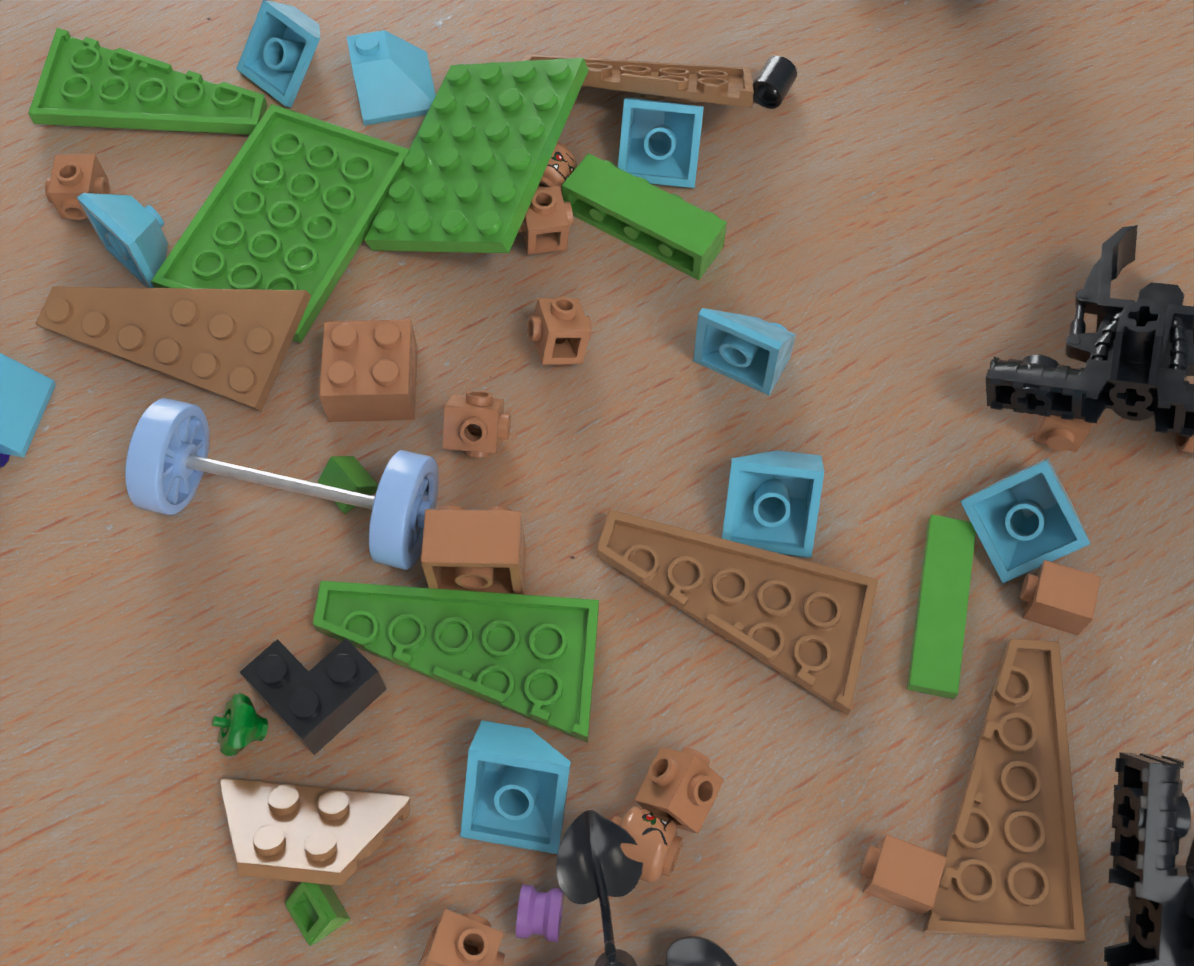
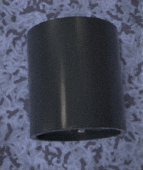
(774, 82)

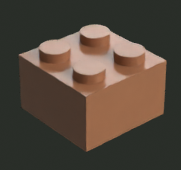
(369, 370)
(474, 549)

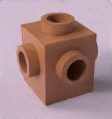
(71, 178)
(547, 222)
(559, 330)
(475, 423)
(680, 787)
(462, 942)

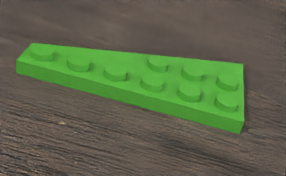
(131, 91)
(497, 646)

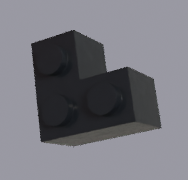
(315, 701)

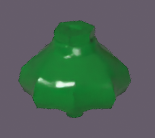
(239, 725)

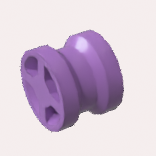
(539, 913)

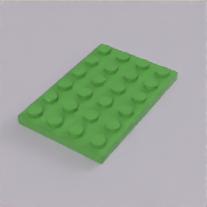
(478, 157)
(286, 211)

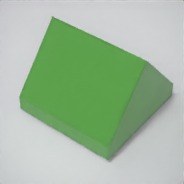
(347, 474)
(316, 910)

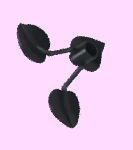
(595, 867)

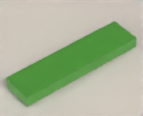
(942, 607)

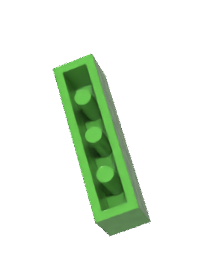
(644, 216)

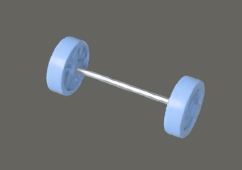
(172, 454)

